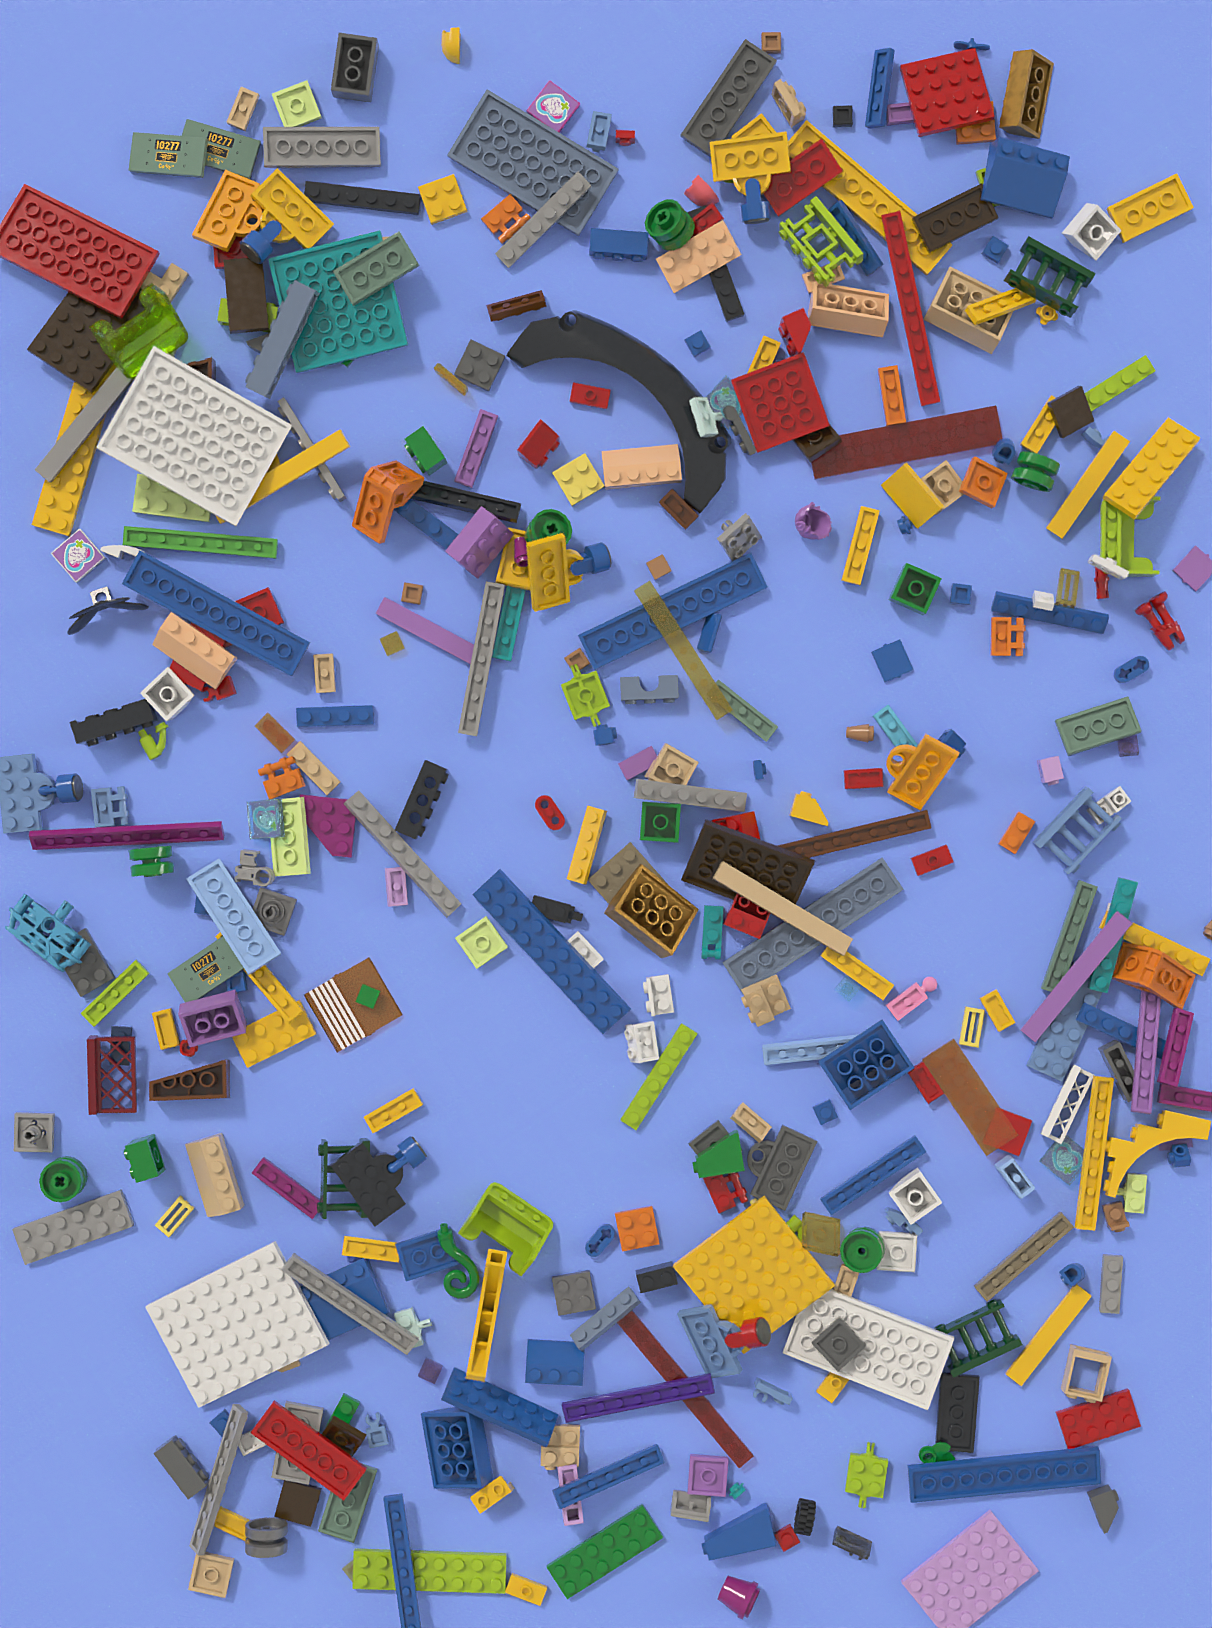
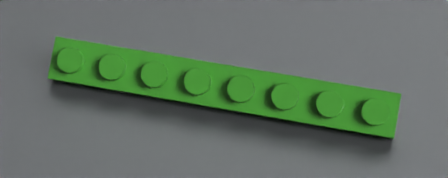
(200, 542)

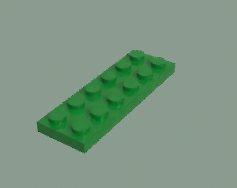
(604, 1551)

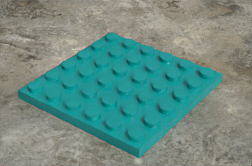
(335, 327)

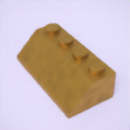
(1026, 94)

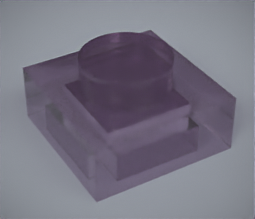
(1128, 746)
(430, 1370)

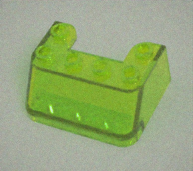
(134, 340)

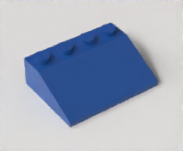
(1024, 177)
(866, 1064)
(358, 1279)
(456, 1449)

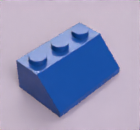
(554, 1363)

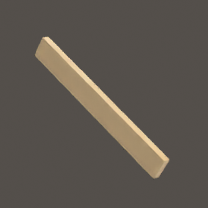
(782, 908)

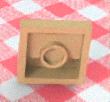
(787, 102)
(944, 484)
(671, 766)
(765, 1000)
(562, 1447)

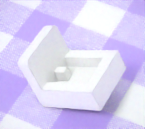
(1043, 600)

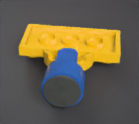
(751, 165)
(285, 217)
(556, 568)

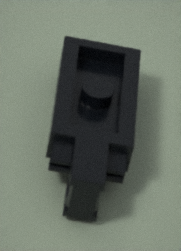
(556, 910)

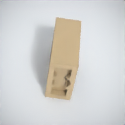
(1090, 1354)

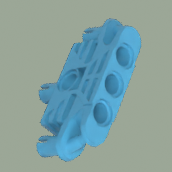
(39, 942)

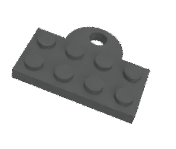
(780, 1166)

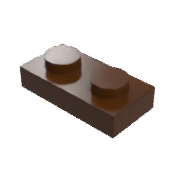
(678, 509)

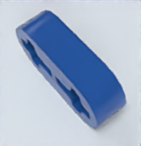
(1133, 672)
(603, 1242)

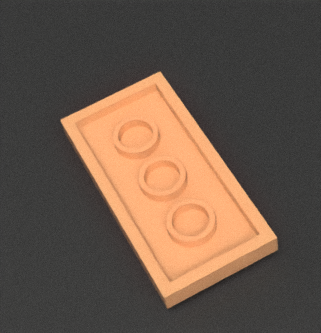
(699, 256)

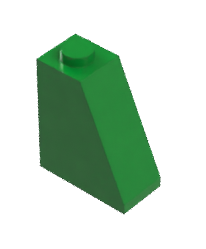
(720, 1157)

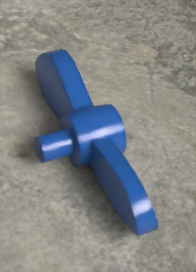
(971, 44)

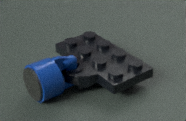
(375, 1178)

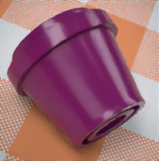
(739, 1595)

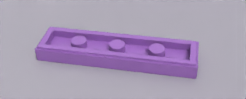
(476, 448)

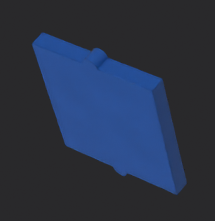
(892, 660)

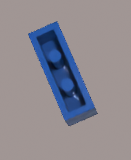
(618, 244)

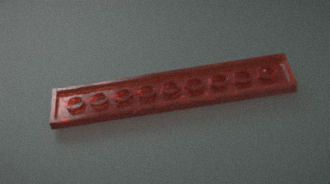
(910, 442)

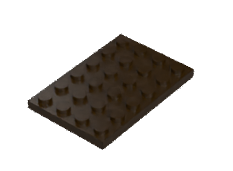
(70, 345)
(762, 861)

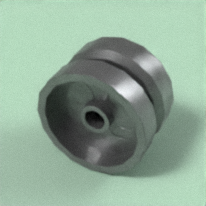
(266, 1537)

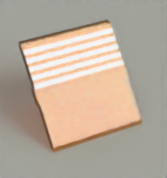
(342, 1016)

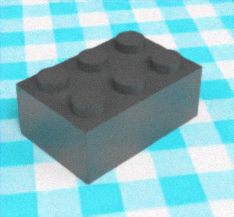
(355, 67)

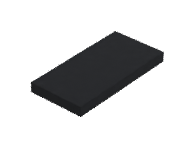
(957, 1411)

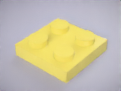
(578, 479)

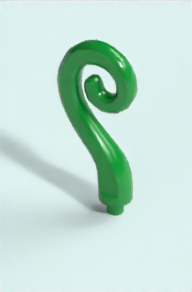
(446, 1240)

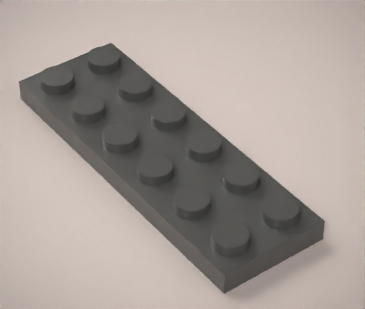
(729, 97)

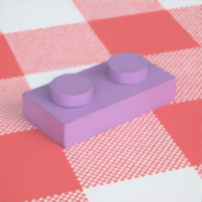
(396, 887)

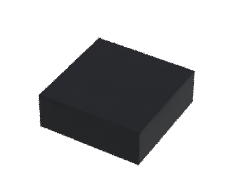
(842, 116)

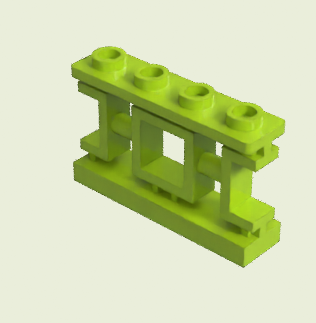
(832, 232)

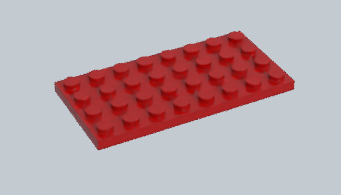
(74, 251)

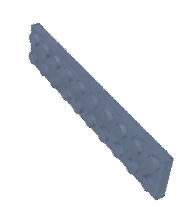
(837, 908)

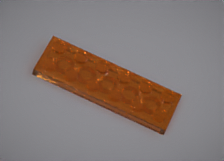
(969, 1097)

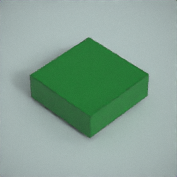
(368, 996)

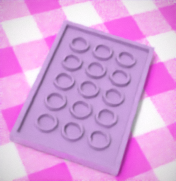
(970, 1574)

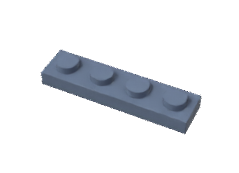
(605, 1318)

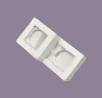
(119, 550)

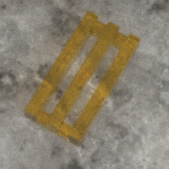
(451, 379)
(1065, 601)

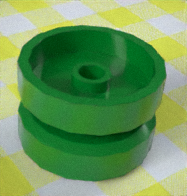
(669, 225)
(1035, 471)
(548, 523)
(151, 861)
(52, 1183)
(854, 1242)

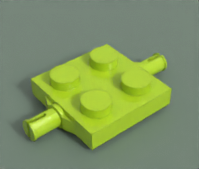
(585, 695)
(866, 1475)

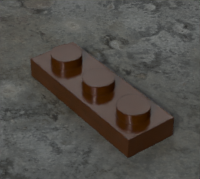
(516, 306)

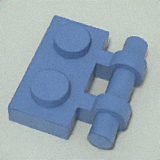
(104, 809)

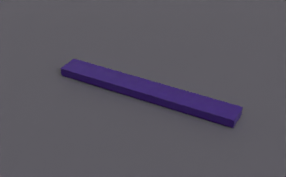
(638, 1398)

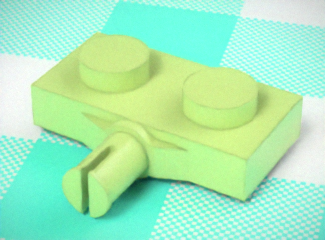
(1134, 1192)

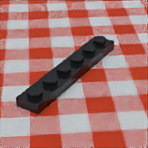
(362, 197)
(724, 287)
(467, 501)

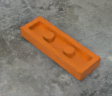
(891, 395)

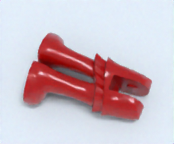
(1169, 627)

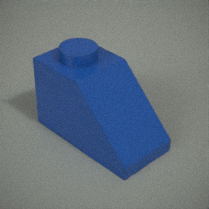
(953, 740)

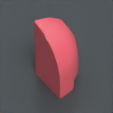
(701, 193)

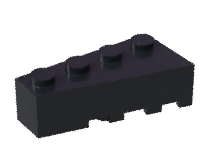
(113, 722)

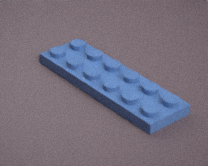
(1062, 1037)

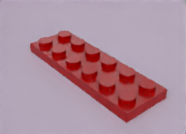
(308, 1450)

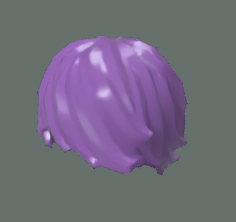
(813, 522)

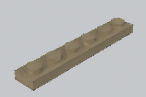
(1023, 1256)

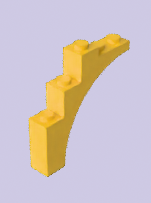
(1144, 1137)
(486, 1315)

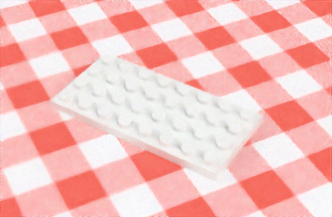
(898, 1356)

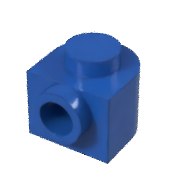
(1004, 451)
(604, 735)
(1179, 1155)
(1072, 1274)

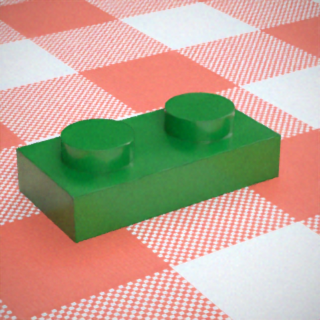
(345, 1408)

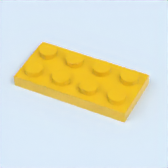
(1150, 207)
(272, 1036)

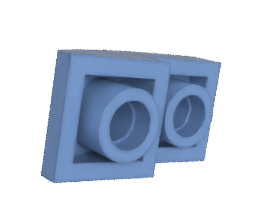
(1094, 437)
(895, 1216)

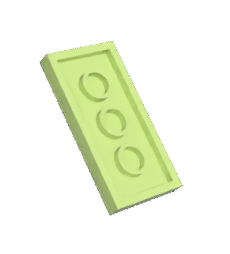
(158, 500)
(291, 852)

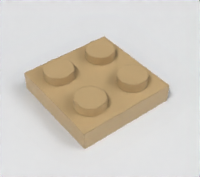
(211, 1574)

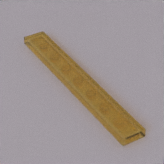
(683, 650)

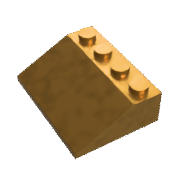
(651, 912)

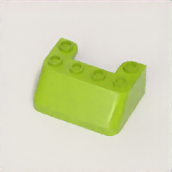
(1118, 539)
(510, 1223)

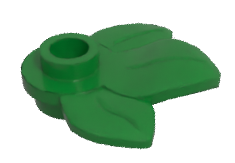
(938, 1453)

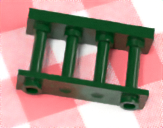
(1057, 262)
(322, 1206)
(991, 1350)

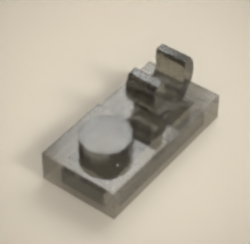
(852, 1543)

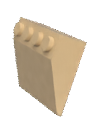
(949, 313)

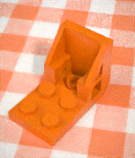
(382, 490)
(1153, 973)

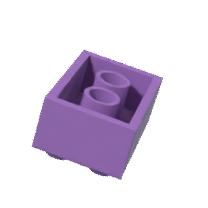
(479, 542)
(212, 1018)

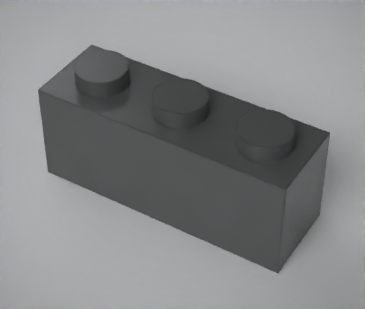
(1119, 1067)
(182, 1466)

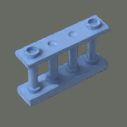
(1071, 811)

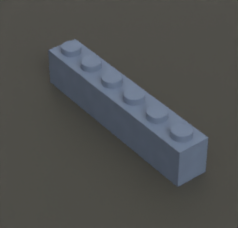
(282, 339)

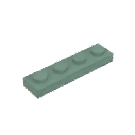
(747, 714)

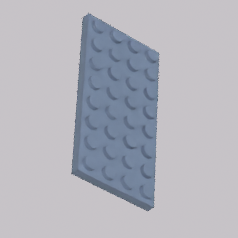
(529, 159)

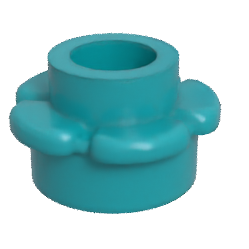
(736, 1490)

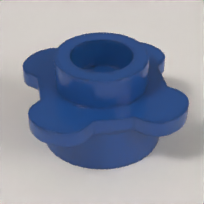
(904, 525)

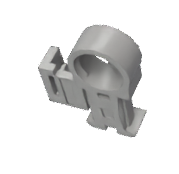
(248, 868)

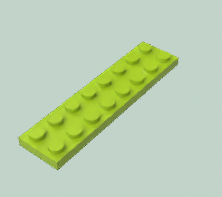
(433, 1571)

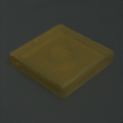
(821, 1234)

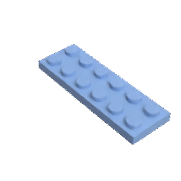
(233, 916)

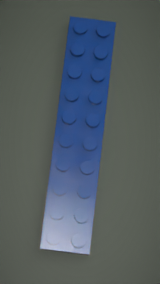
(686, 603)
(215, 613)
(551, 951)
(1004, 1474)

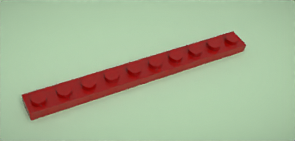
(910, 308)

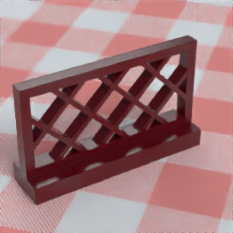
(95, 1072)

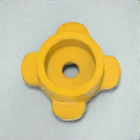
(1044, 319)

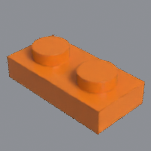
(1016, 832)

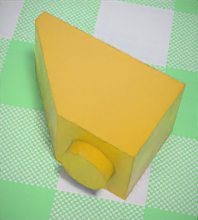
(807, 809)

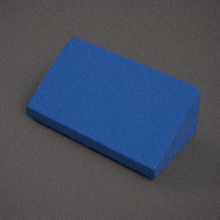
(709, 632)

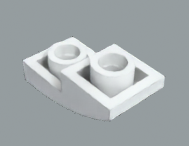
(1110, 803)

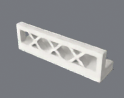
(1059, 1103)

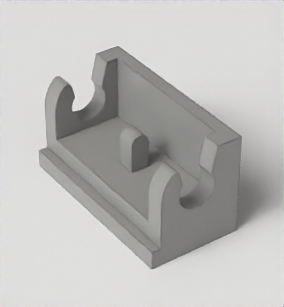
(690, 1506)

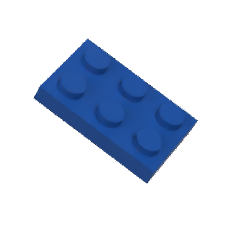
(423, 1256)

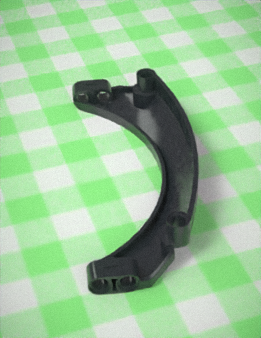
(608, 344)

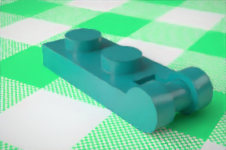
(712, 931)

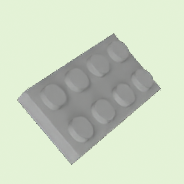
(282, 1467)

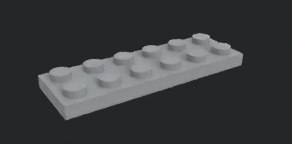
(321, 147)
(73, 1227)

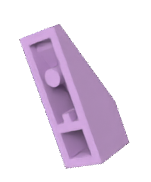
(573, 1513)

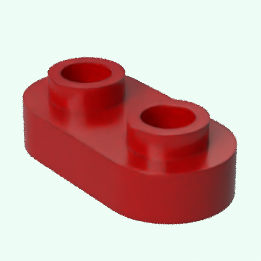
(549, 812)

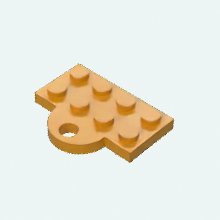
(229, 212)
(919, 770)

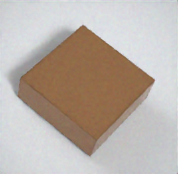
(771, 42)
(658, 567)
(412, 593)
(577, 657)

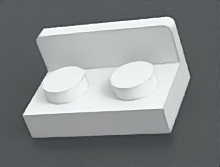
(659, 995)
(641, 1042)

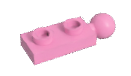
(911, 998)

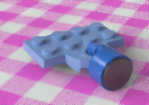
(28, 792)

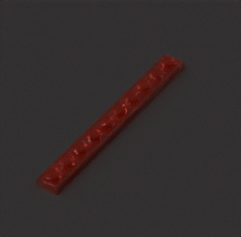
(698, 1406)

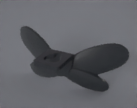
(88, 613)

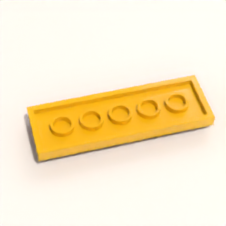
(1151, 468)

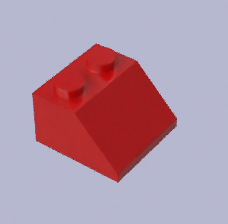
(538, 445)

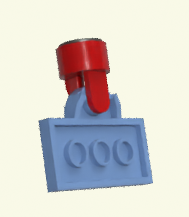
(720, 1342)

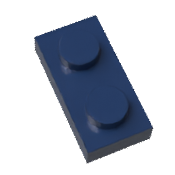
(124, 1045)

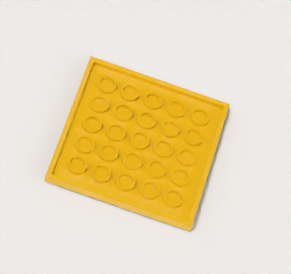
(754, 1269)

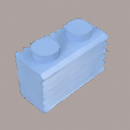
(1015, 1176)

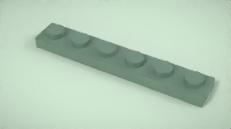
(1069, 934)

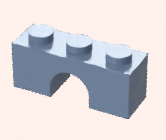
(666, 690)

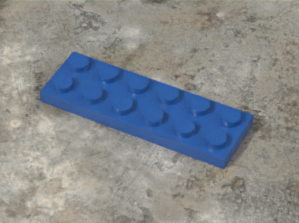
(500, 1407)

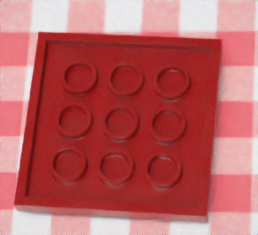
(947, 92)
(780, 402)

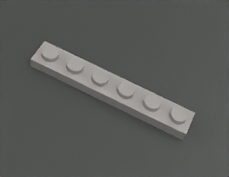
(543, 219)
(305, 442)
(690, 795)

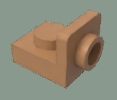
(1115, 1216)

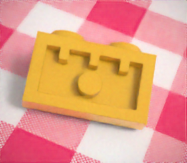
(491, 1494)

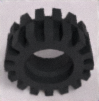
(804, 1517)

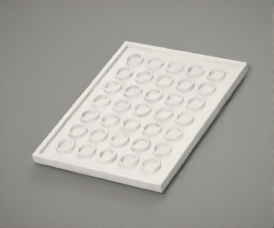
(194, 436)
(237, 1324)

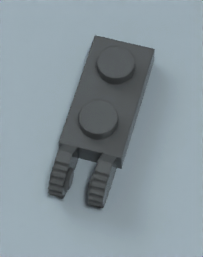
(739, 429)

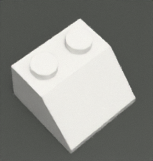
(1091, 231)
(167, 694)
(914, 1196)

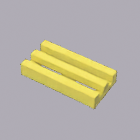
(964, 1025)
(184, 1204)

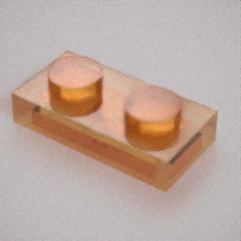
(275, 732)

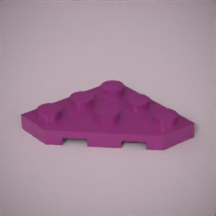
(331, 823)

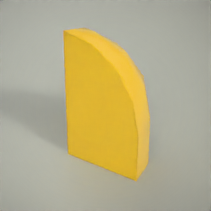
(451, 44)

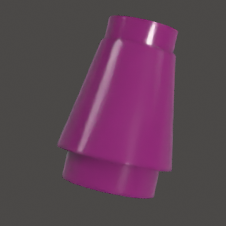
(520, 552)

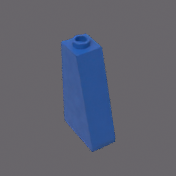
(742, 1535)

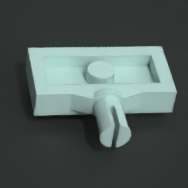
(704, 416)
(409, 1321)

